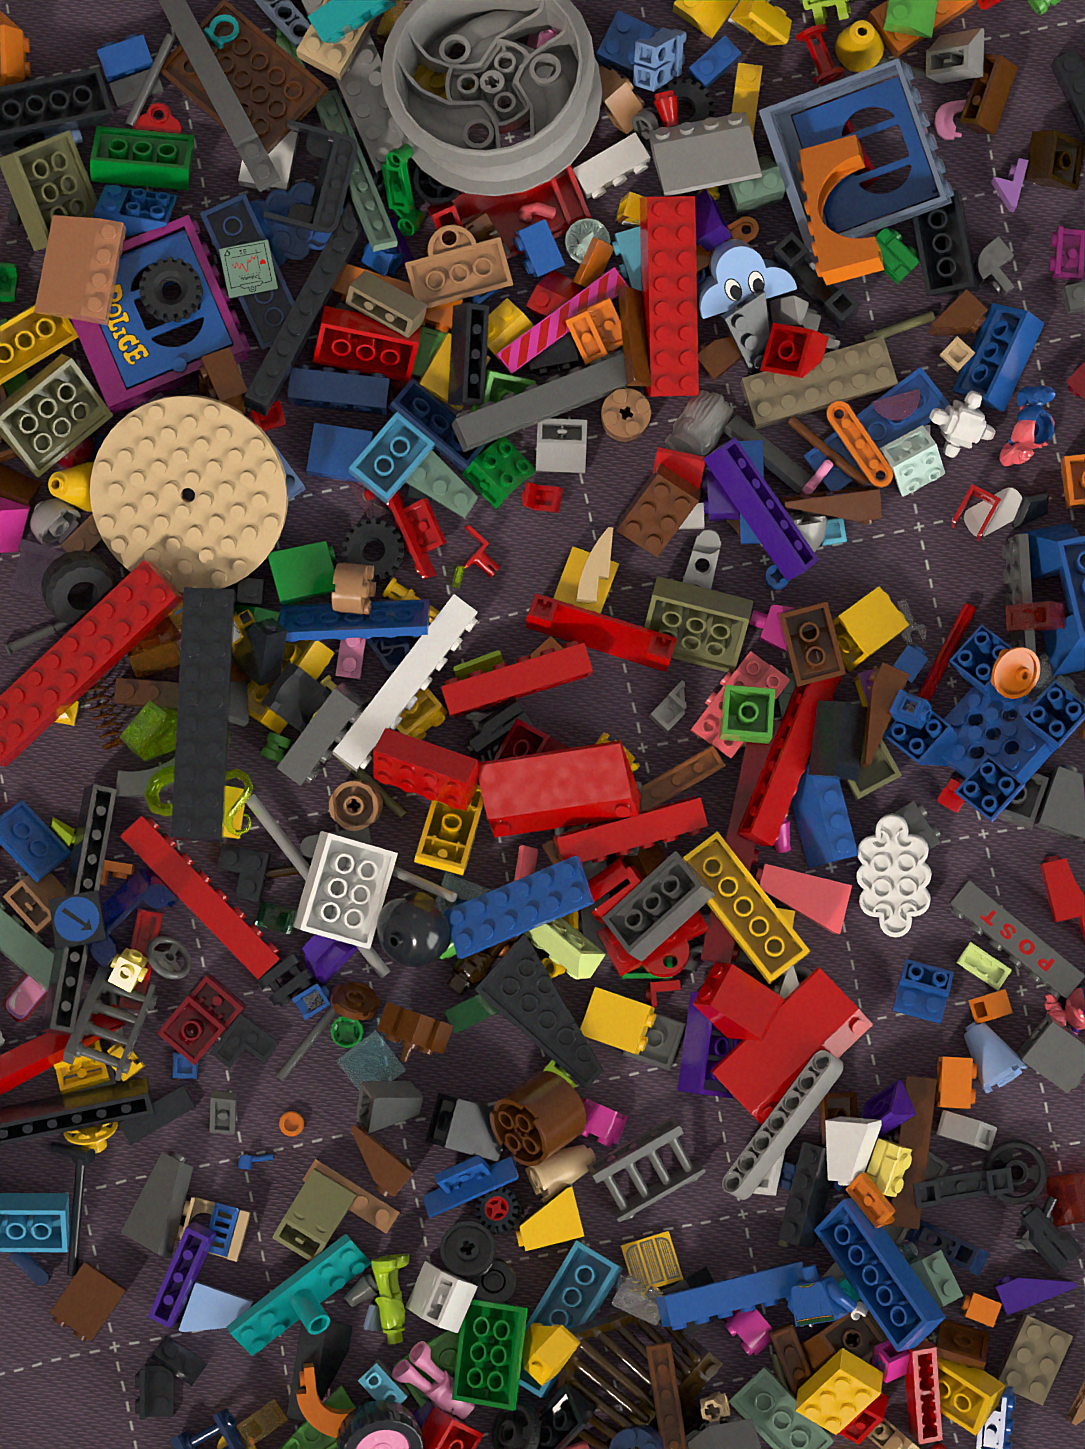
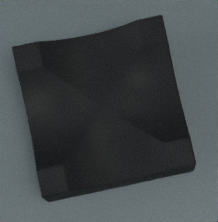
(295, 696)

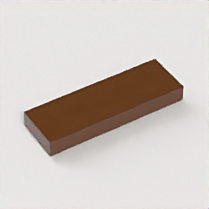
(791, 1356)

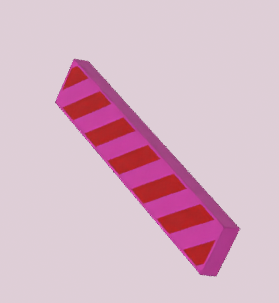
(554, 325)

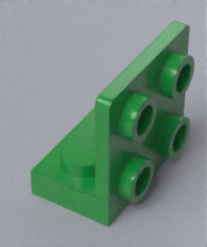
(498, 472)

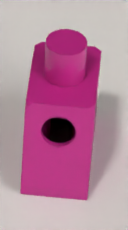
(770, 626)

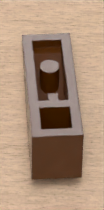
(718, 357)

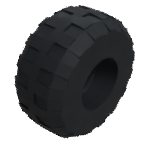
(73, 569)

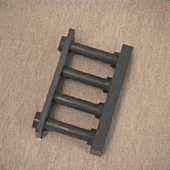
(85, 1026)
(629, 1153)

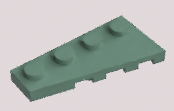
(443, 485)

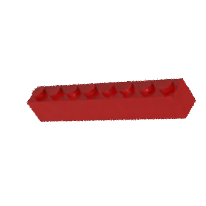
(785, 763)
(200, 897)

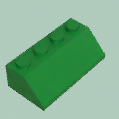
(142, 158)

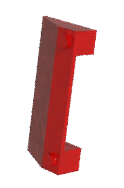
(504, 212)
(558, 789)
(808, 1021)

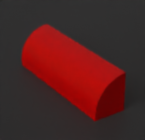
(923, 1394)

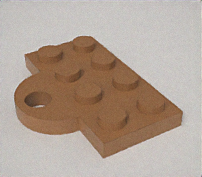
(458, 269)

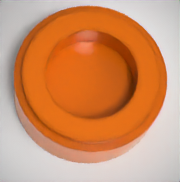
(291, 1123)

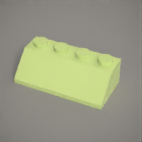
(567, 947)

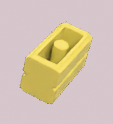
(888, 1166)

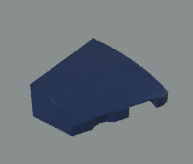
(390, 650)

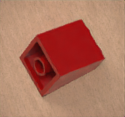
(737, 1003)

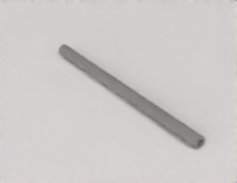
(303, 868)

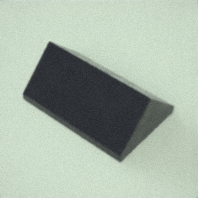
(837, 740)
(563, 1418)

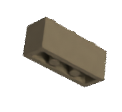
(386, 304)

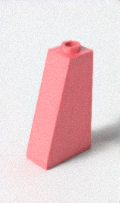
(809, 895)

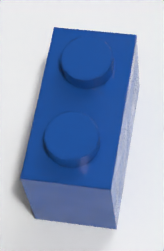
(125, 57)
(715, 63)

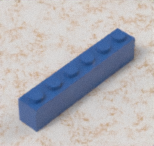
(728, 1295)

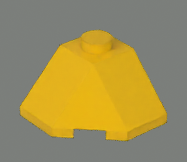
(547, 1350)

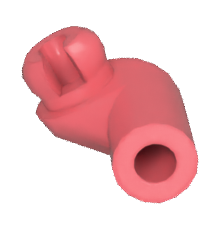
(536, 209)

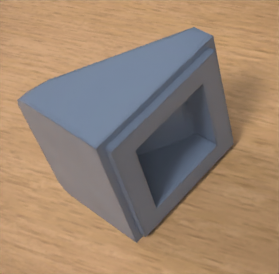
(372, 1319)

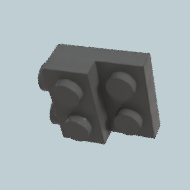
(917, 824)

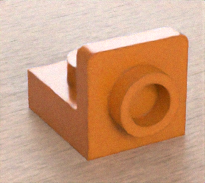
(118, 870)

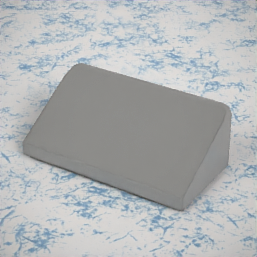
(789, 310)

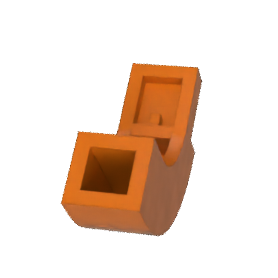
(314, 1409)

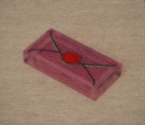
(371, 504)

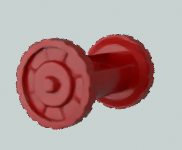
(820, 54)

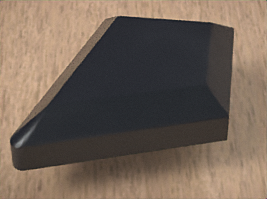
(1031, 508)

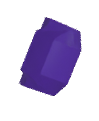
(326, 956)

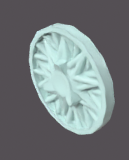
(580, 235)

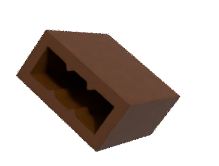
(87, 1302)

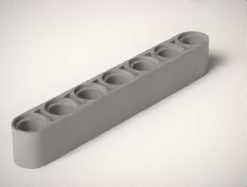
(772, 1130)

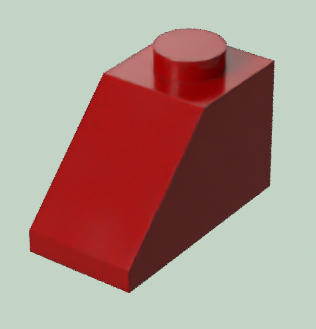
(866, 1421)

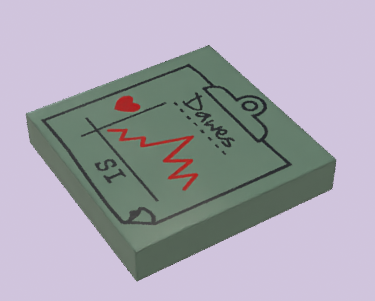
(248, 268)

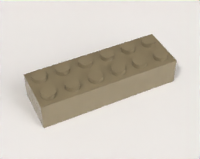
(840, 376)

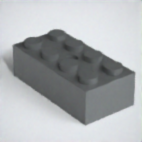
(321, 734)

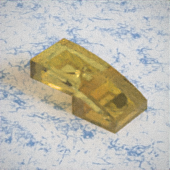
(261, 1423)

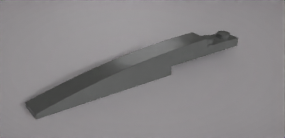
(221, 93)

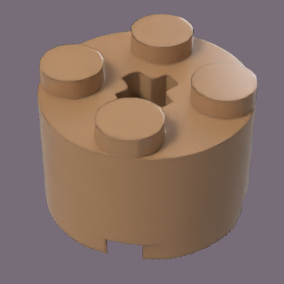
(639, 410)
(353, 588)
(349, 816)

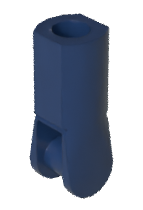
(30, 1267)

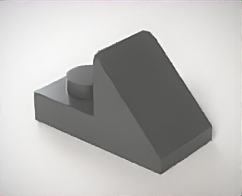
(223, 1112)

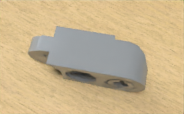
(708, 547)

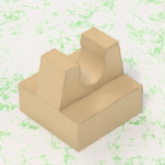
(957, 354)

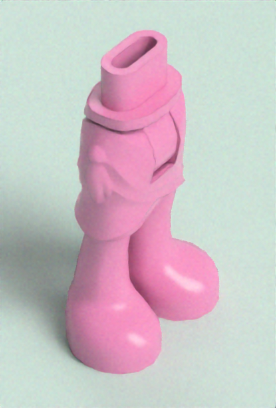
(439, 1391)

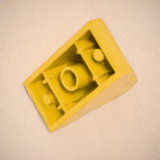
(449, 835)

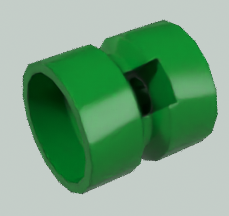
(347, 1032)

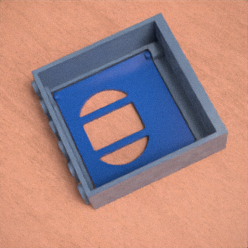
(848, 202)

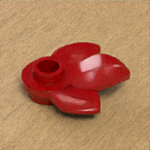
(150, 123)

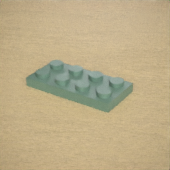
(775, 1415)

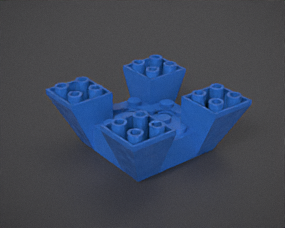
(1062, 552)
(956, 741)

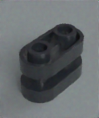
(300, 980)

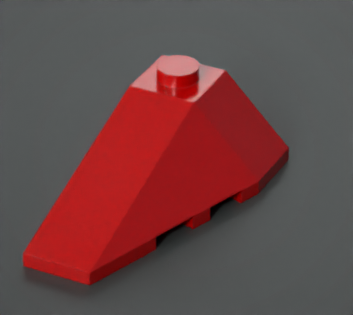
(551, 294)

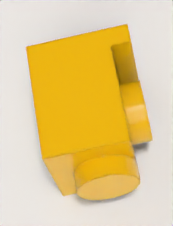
(117, 1051)

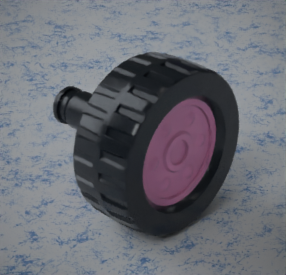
(379, 1426)

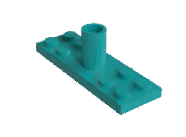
(300, 1297)

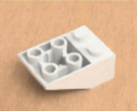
(441, 1297)

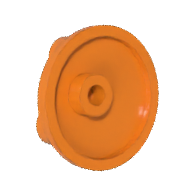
(1015, 672)

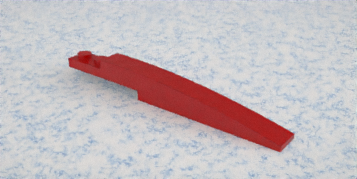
(43, 1052)

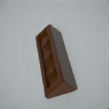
(634, 337)

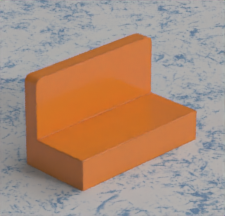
(871, 1201)

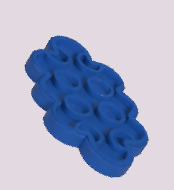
(285, 240)

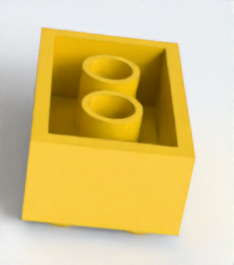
(839, 1391)

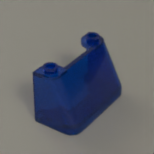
(140, 887)

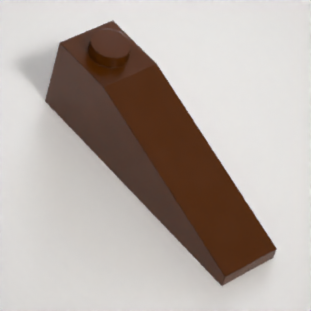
(854, 504)
(882, 692)

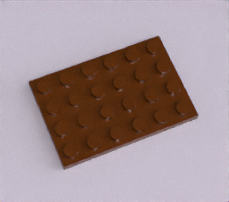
(260, 72)

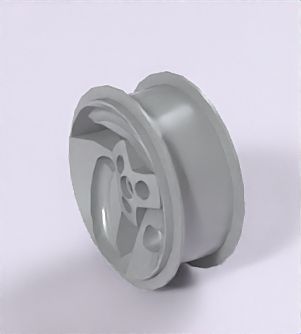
(559, 107)

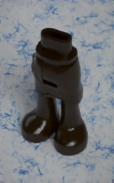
(475, 967)

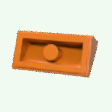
(593, 262)

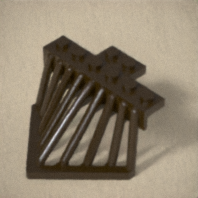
(692, 1368)

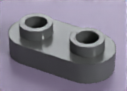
(643, 123)

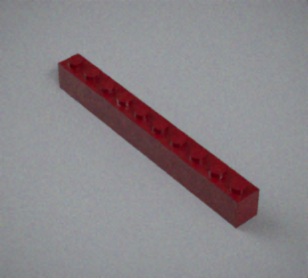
(718, 942)

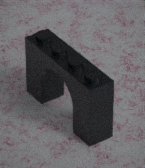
(834, 302)

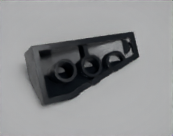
(326, 1353)

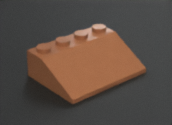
(80, 268)

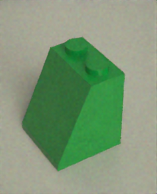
(303, 572)

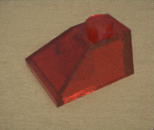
(1070, 1193)

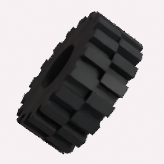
(692, 94)
(168, 271)
(382, 533)

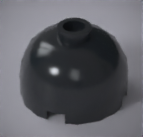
(432, 190)

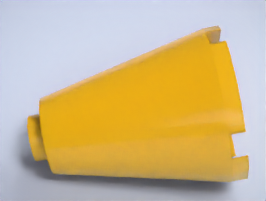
(859, 47)
(73, 485)

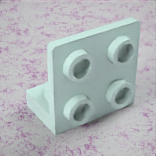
(914, 460)

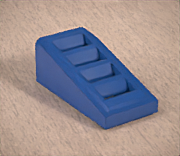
(234, 1211)

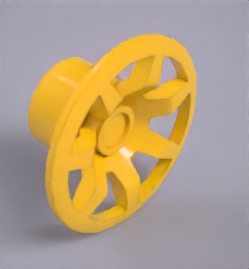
(92, 1137)

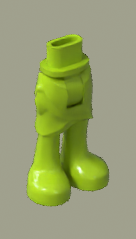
(390, 1300)

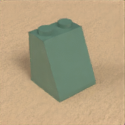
(757, 192)
(936, 1277)

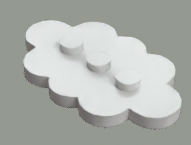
(894, 875)

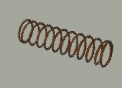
(117, 742)

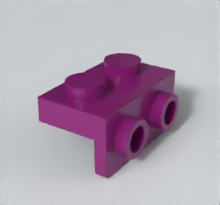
(1068, 253)

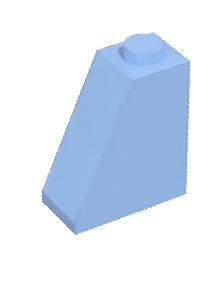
(212, 1308)

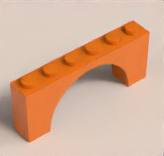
(822, 170)

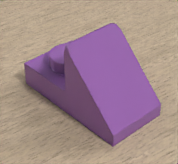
(1010, 190)

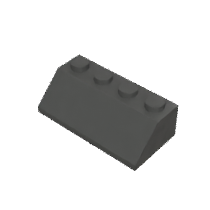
(658, 906)

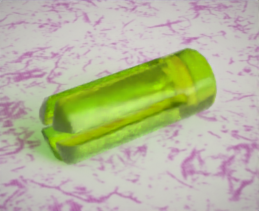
(458, 577)

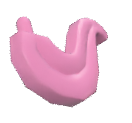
(944, 122)

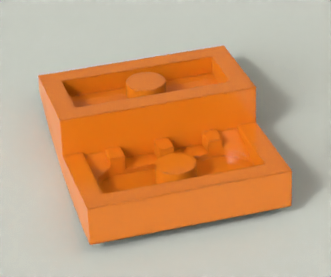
(596, 330)

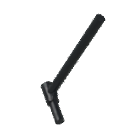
(81, 1156)

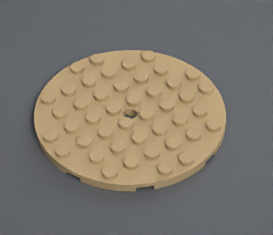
(198, 447)

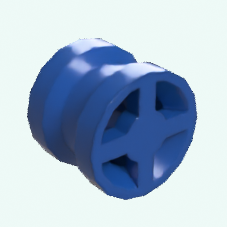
(776, 581)

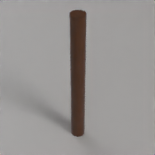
(827, 451)

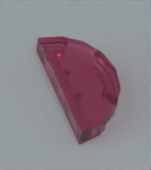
(898, 406)

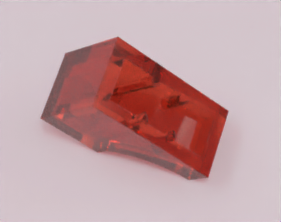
(1035, 616)

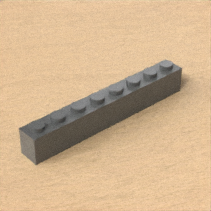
(540, 402)

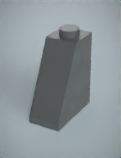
(387, 1103)

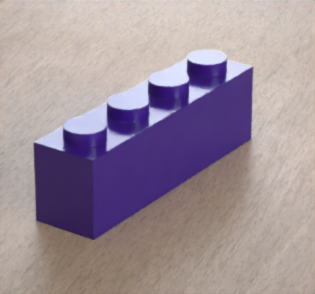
(182, 1274)

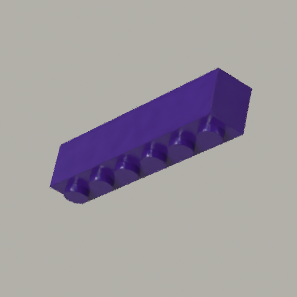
(761, 509)

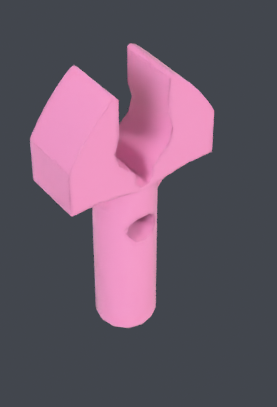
(817, 478)

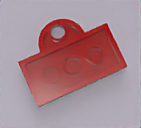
(674, 946)

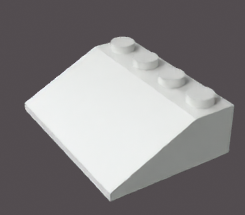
(345, 890)

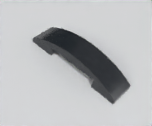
(962, 1185)

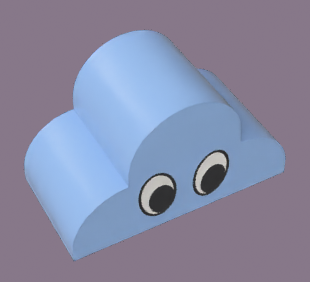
(737, 274)

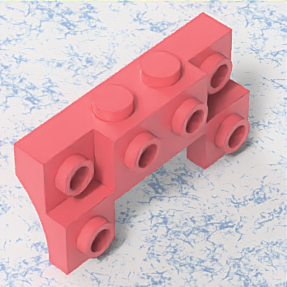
(750, 673)

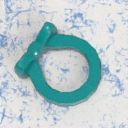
(218, 41)

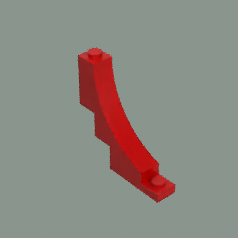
(1063, 892)

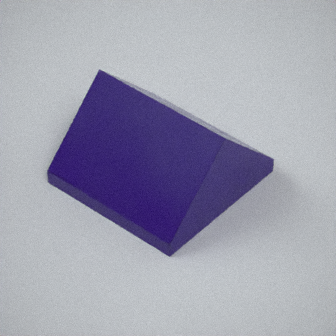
(889, 1106)

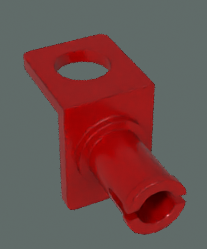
(479, 556)

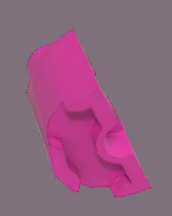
(603, 1123)
(751, 1328)

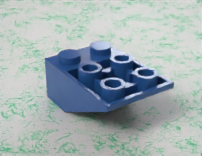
(135, 208)

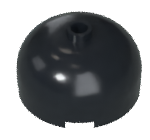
(413, 929)

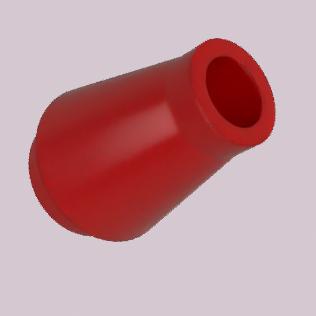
(667, 108)

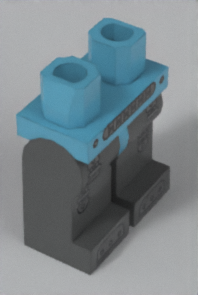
(379, 1384)

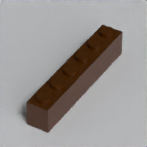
(916, 1136)

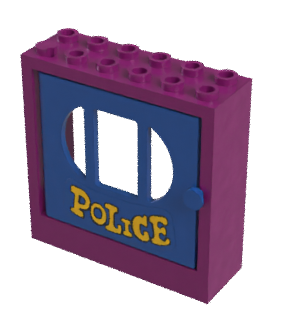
(130, 341)

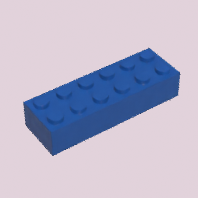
(880, 1275)

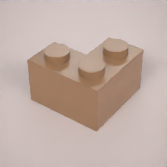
(619, 100)

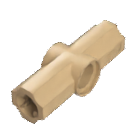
(715, 1407)

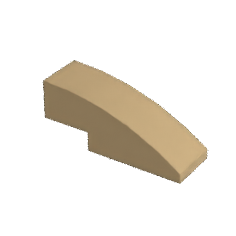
(596, 568)

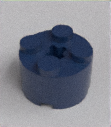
(637, 1436)

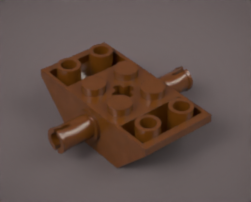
(831, 1338)

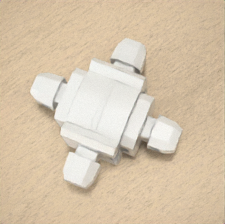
(962, 424)

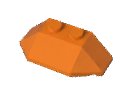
(13, 53)

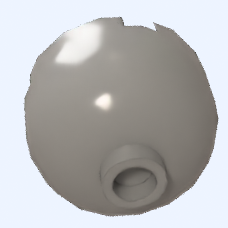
(53, 521)

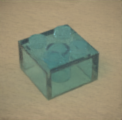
(371, 1061)

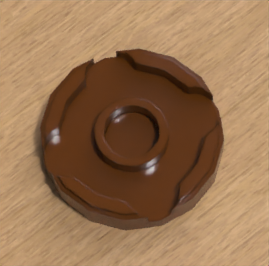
(354, 1001)

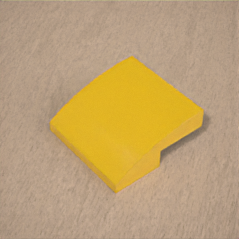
(80, 1067)

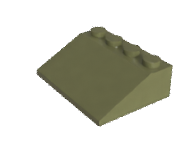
(48, 182)
(51, 415)
(704, 621)

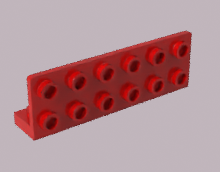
(600, 632)

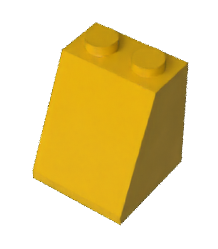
(867, 627)
(552, 1223)

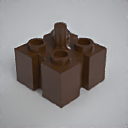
(413, 1030)

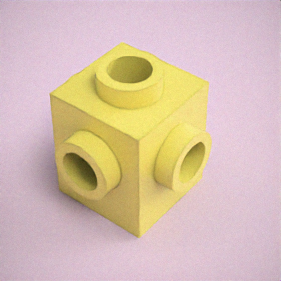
(128, 969)

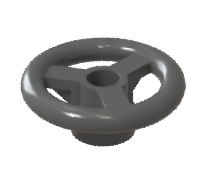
(165, 961)

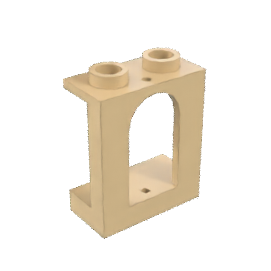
(200, 1205)

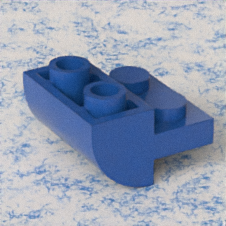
(922, 991)

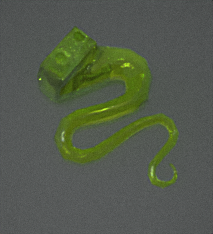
(153, 735)

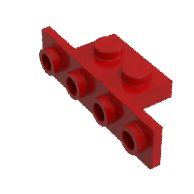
(419, 531)

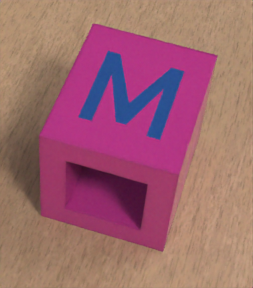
(889, 1361)

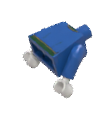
(821, 1300)

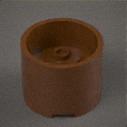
(538, 1118)

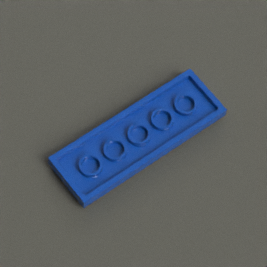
(881, 429)
(385, 620)
(519, 907)

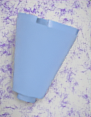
(993, 1057)

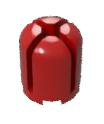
(608, 880)

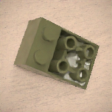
(314, 1215)

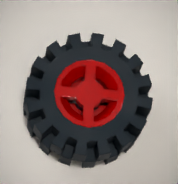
(492, 1205)

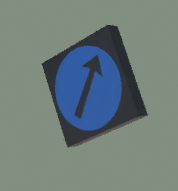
(77, 919)

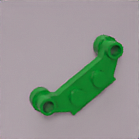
(399, 189)

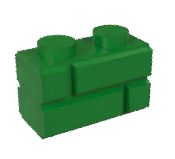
(896, 257)

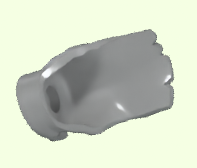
(700, 424)

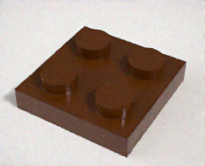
(962, 1344)

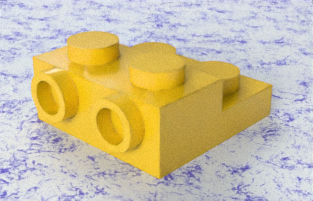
(423, 715)

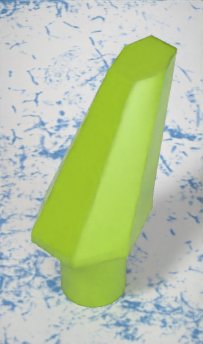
(64, 831)

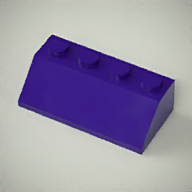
(701, 1052)

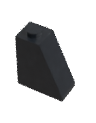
(262, 651)

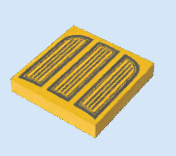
(652, 1260)

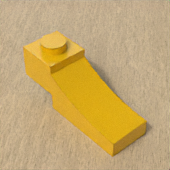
(747, 91)

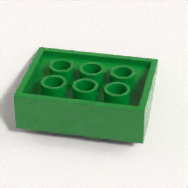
(490, 1354)

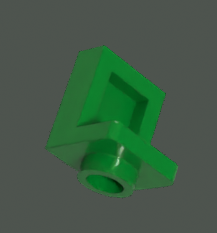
(8, 282)

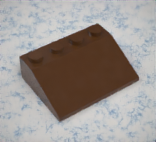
(384, 1165)

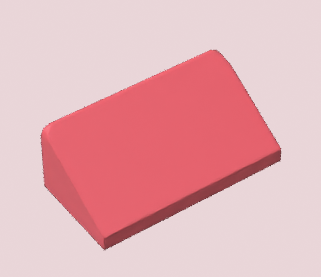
(526, 862)

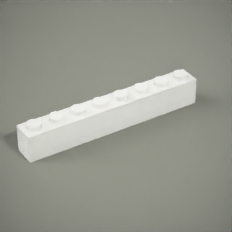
(405, 683)

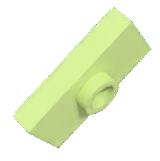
(983, 966)

